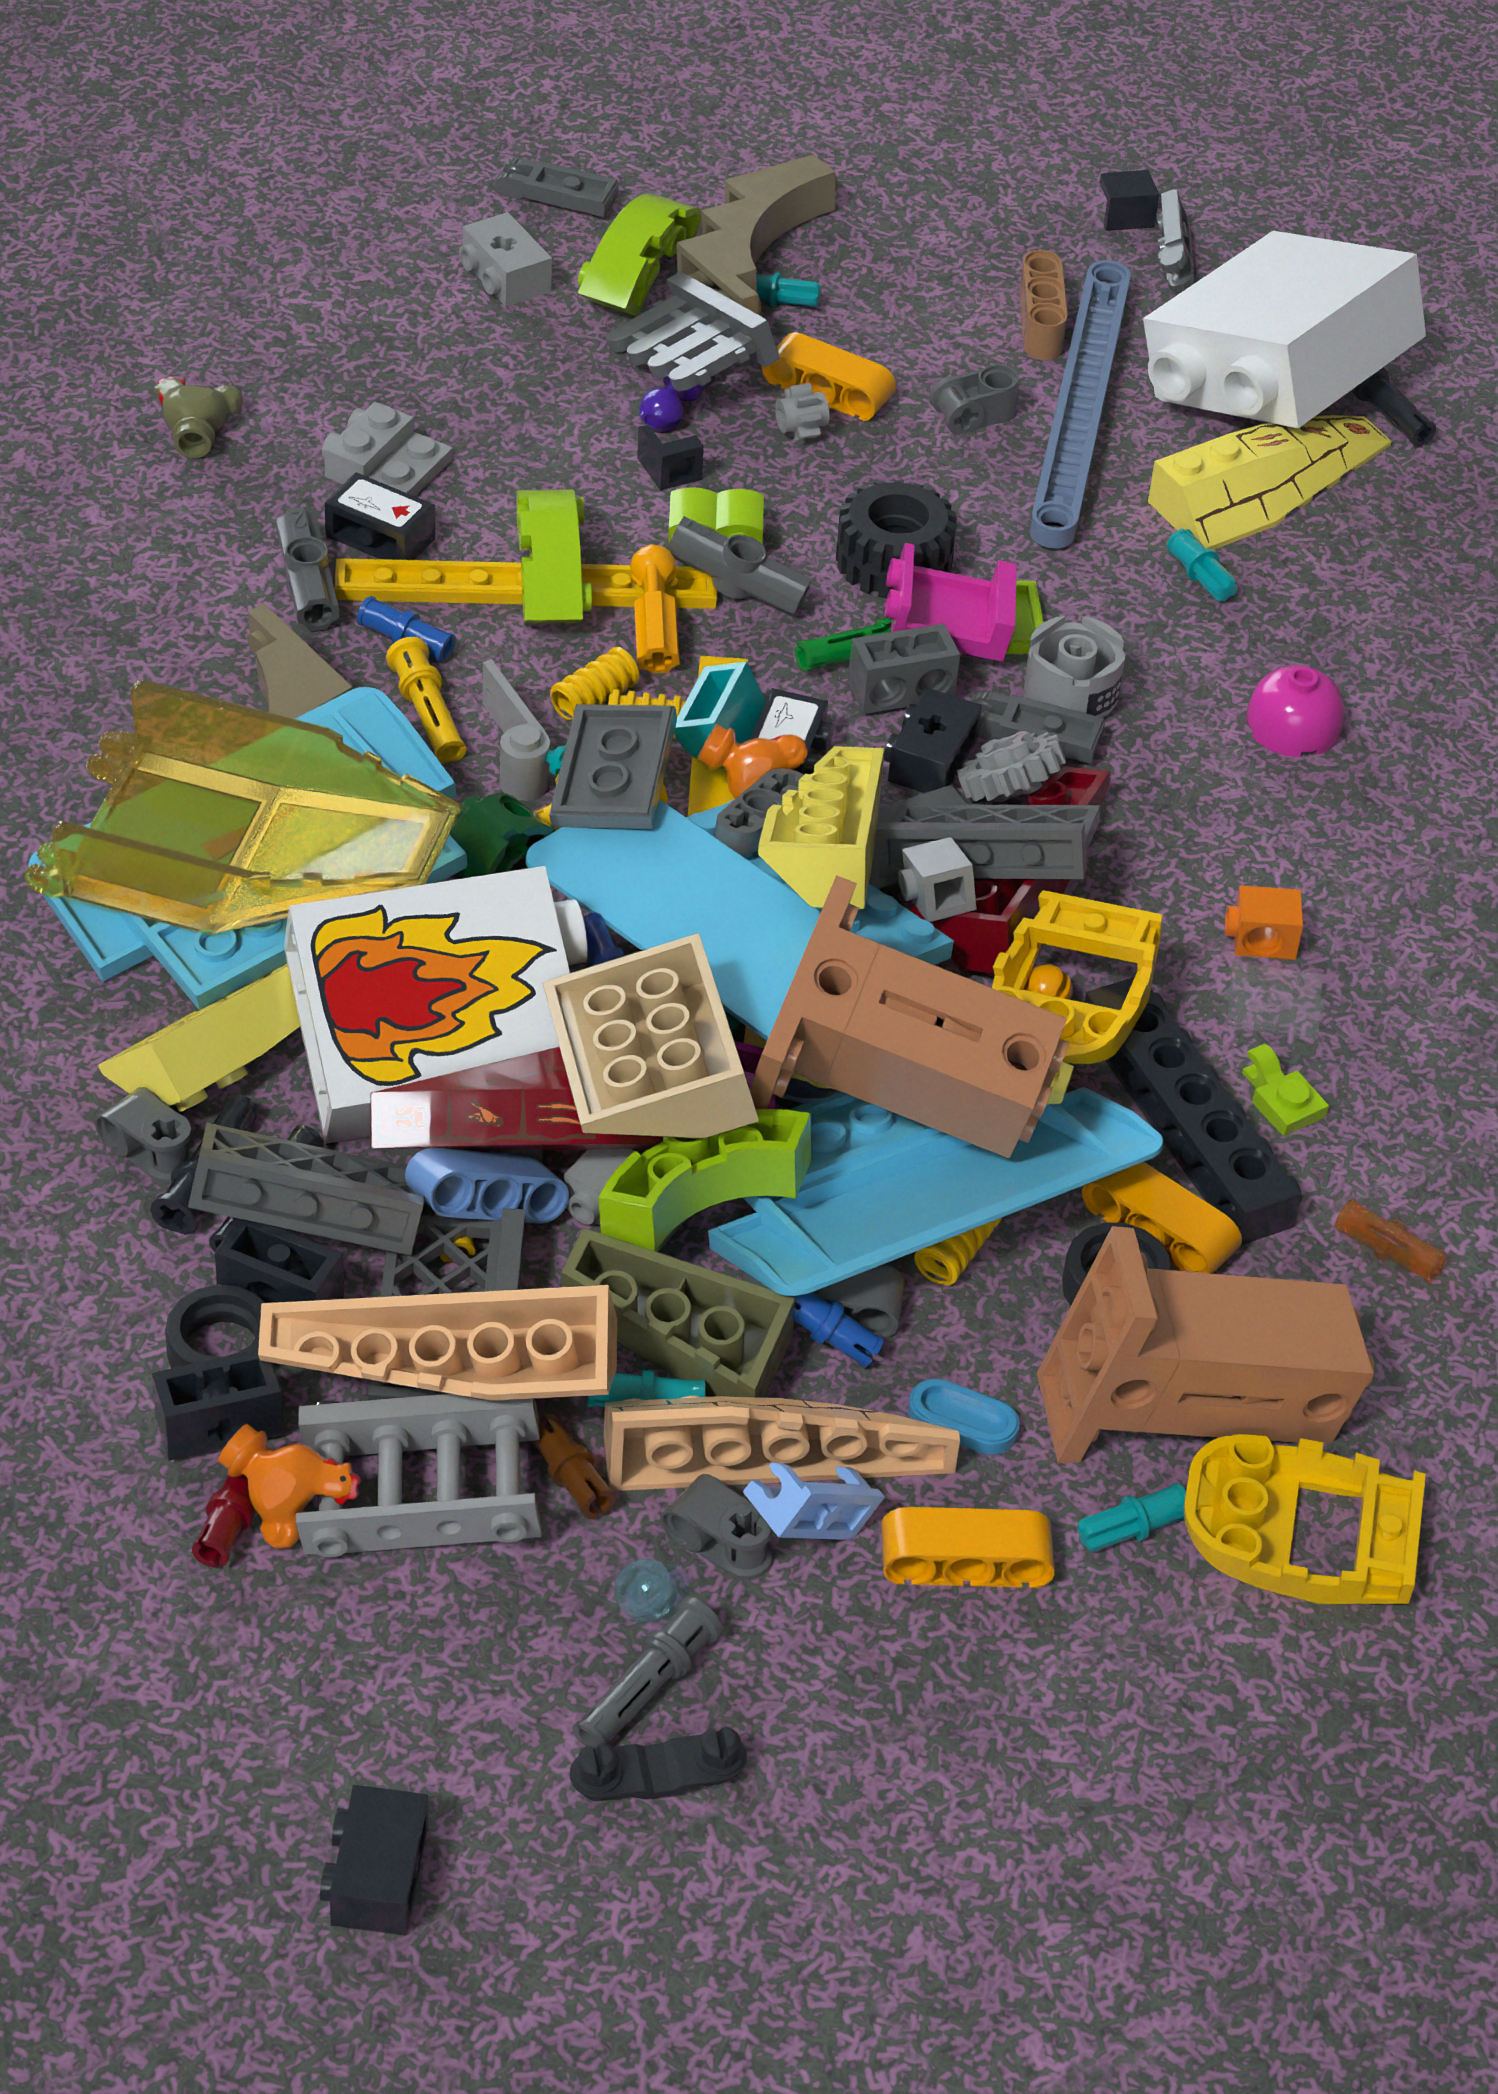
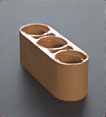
(1043, 304)

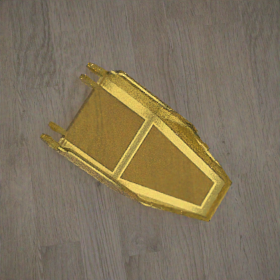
(236, 817)

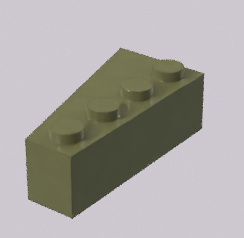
(688, 1315)

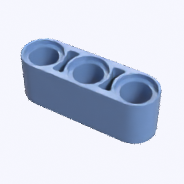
(484, 1183)

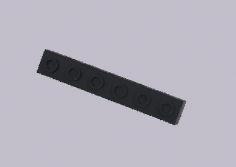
(1200, 1120)

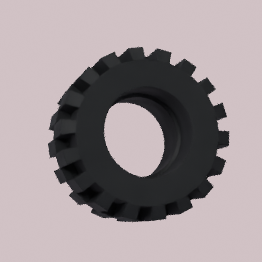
(881, 520)

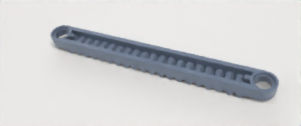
(1080, 405)

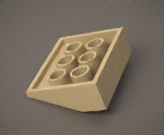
(650, 1045)

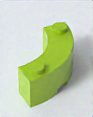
(631, 251)
(552, 574)
(688, 1174)

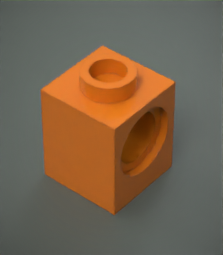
(1265, 922)

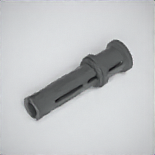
(664, 1656)

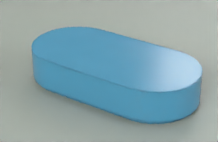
(981, 1420)

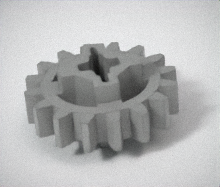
(1011, 766)

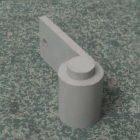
(524, 741)

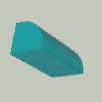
(723, 697)

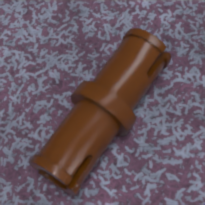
(573, 1468)

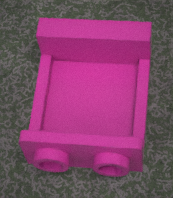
(973, 609)

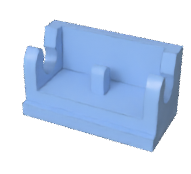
(812, 1507)

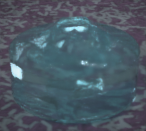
(645, 1590)

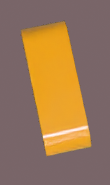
(846, 379)
(1188, 1227)
(967, 1545)

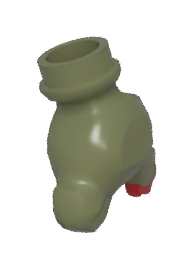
(196, 413)

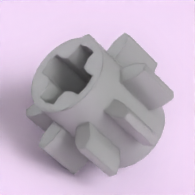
(802, 412)

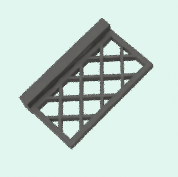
(996, 838)
(309, 1192)
(502, 1273)

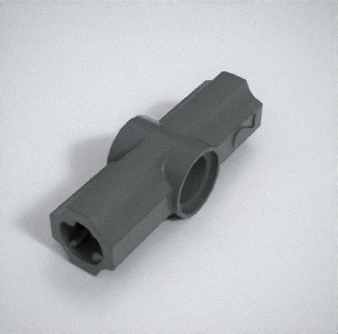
(739, 566)
(307, 569)

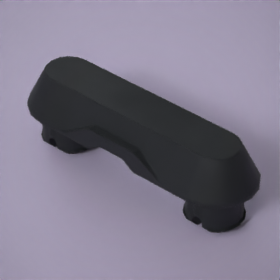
(658, 1768)

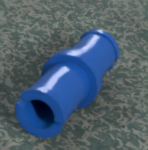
(401, 624)
(832, 1325)

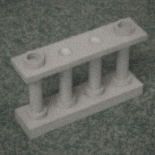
(420, 1424)

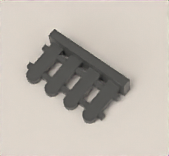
(694, 335)

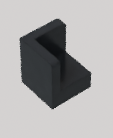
(1130, 200)
(671, 462)

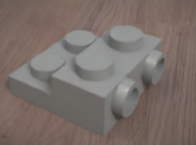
(384, 448)

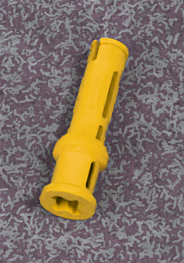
(445, 737)

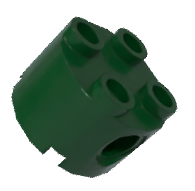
(496, 834)

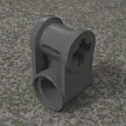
(981, 398)
(146, 1133)
(720, 1528)

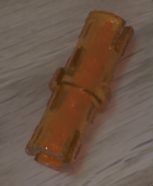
(1359, 1222)

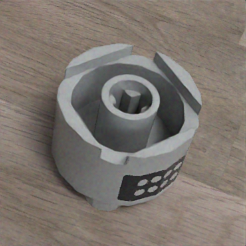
(1075, 665)

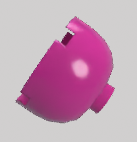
(1296, 711)

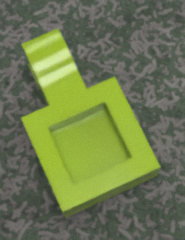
(1284, 1100)

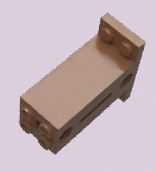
(910, 1037)
(1200, 1355)

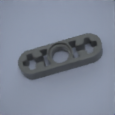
(743, 819)

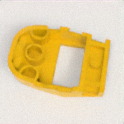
(1092, 928)
(1245, 1508)

